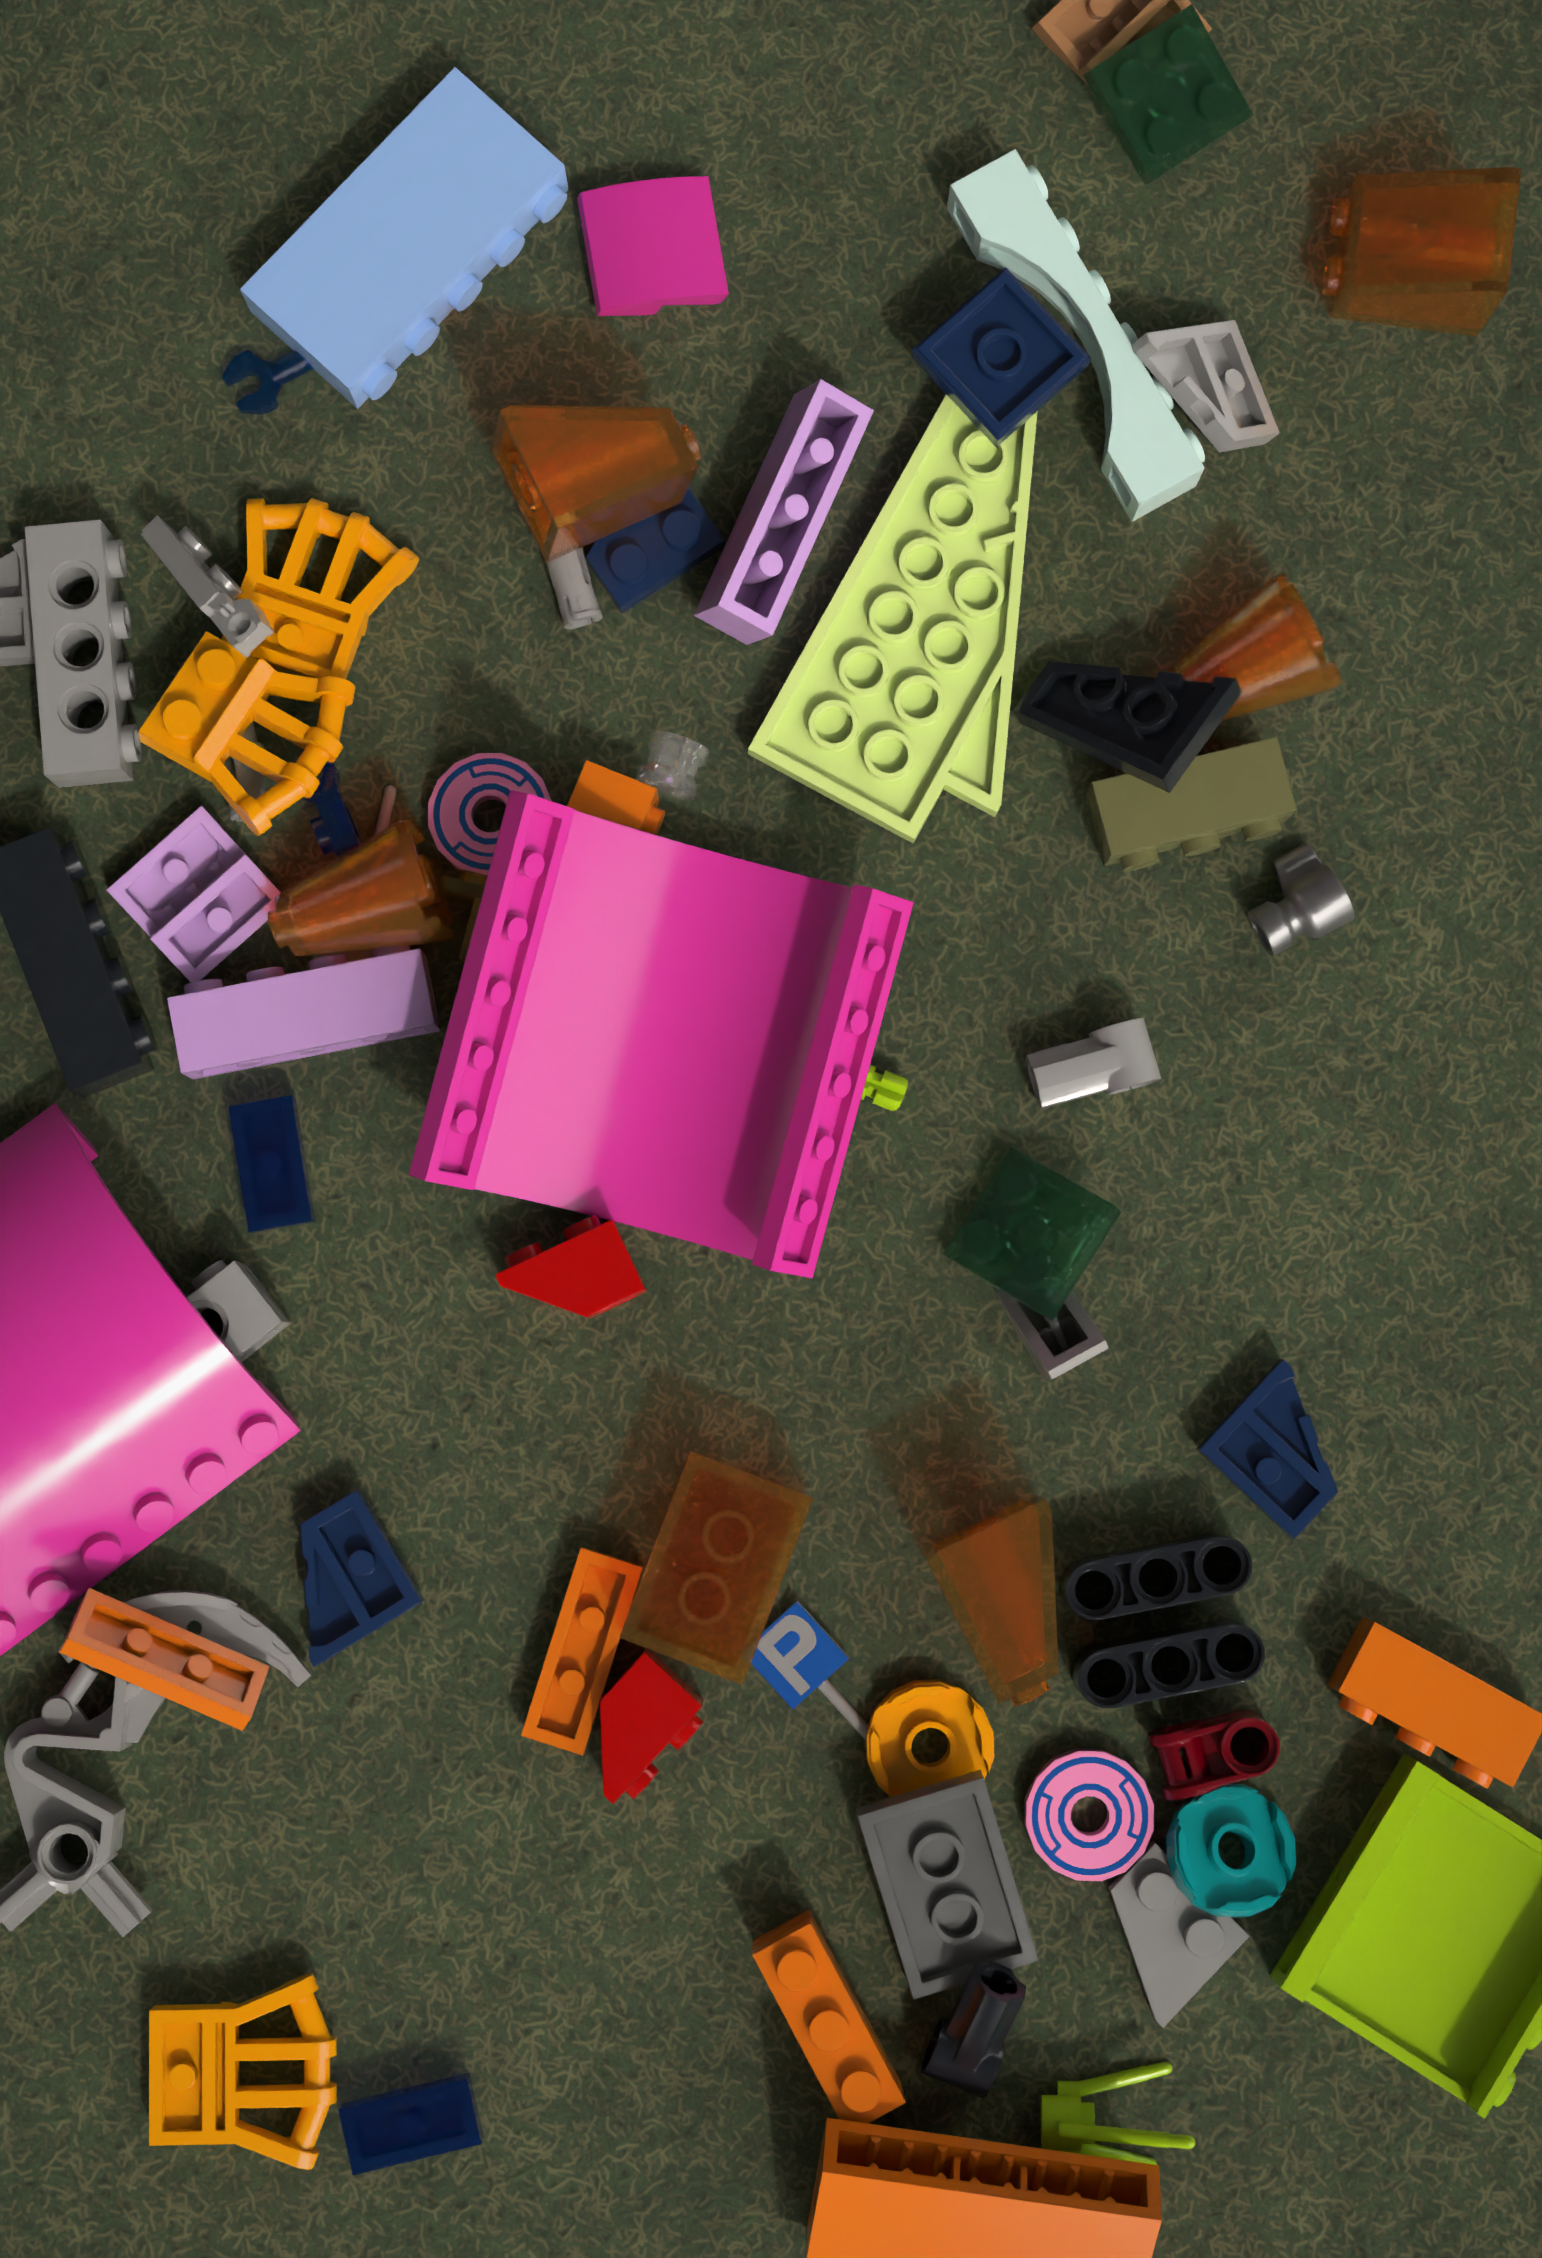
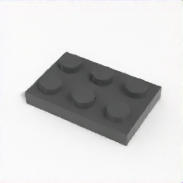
(946, 1882)

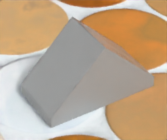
(1058, 1343)

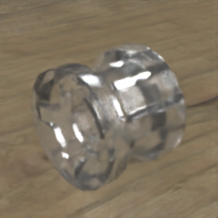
(673, 764)

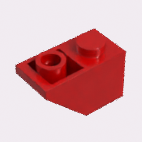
(580, 1275)
(639, 1719)

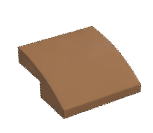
(1094, 30)

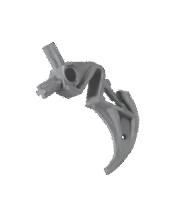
(59, 1805)

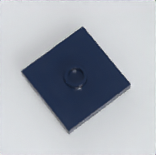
(1000, 357)

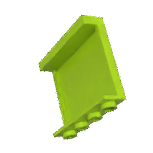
(1430, 1937)

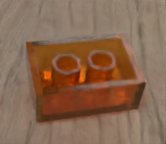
(716, 1566)

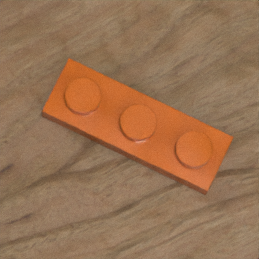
(582, 1651)
(165, 1659)

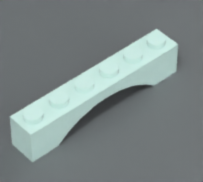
(1013, 227)

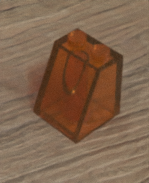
(1424, 248)
(591, 468)
(1003, 1596)

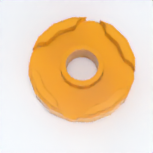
(923, 1706)

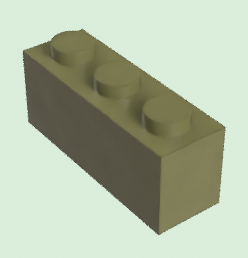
(1214, 798)

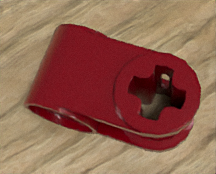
(1209, 1753)

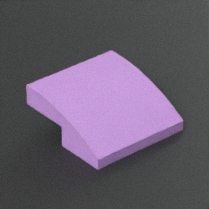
(196, 895)

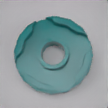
(1196, 1860)

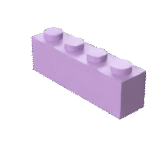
(784, 512)
(303, 1012)

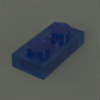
(272, 1164)
(411, 2123)

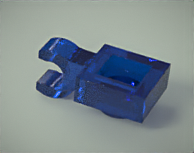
(335, 825)

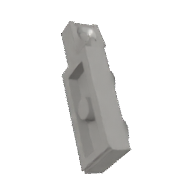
(209, 588)

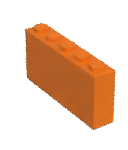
(974, 2198)

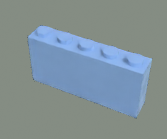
(407, 239)

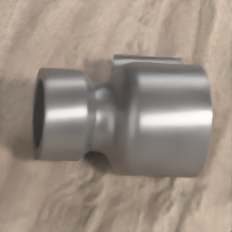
(1311, 902)

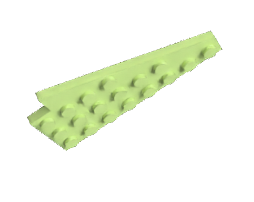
(919, 642)

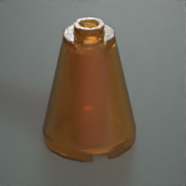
(1268, 649)
(366, 899)

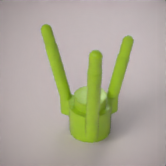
(1071, 2126)

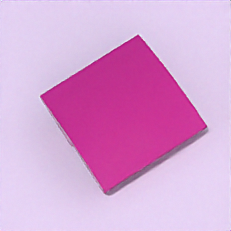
(652, 245)

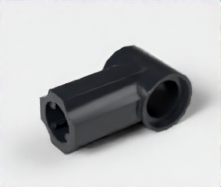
(975, 2032)

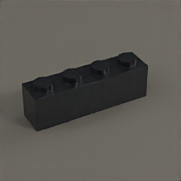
(69, 965)

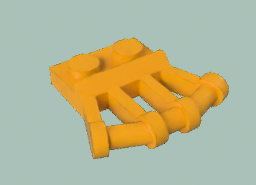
(312, 630)
(214, 704)
(197, 2074)

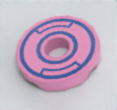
(462, 791)
(1096, 1853)

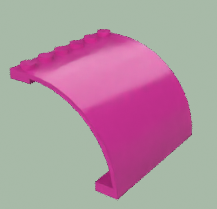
(660, 1035)
(109, 1384)

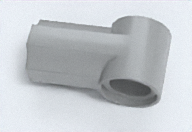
(1104, 1062)

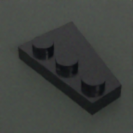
(1128, 720)

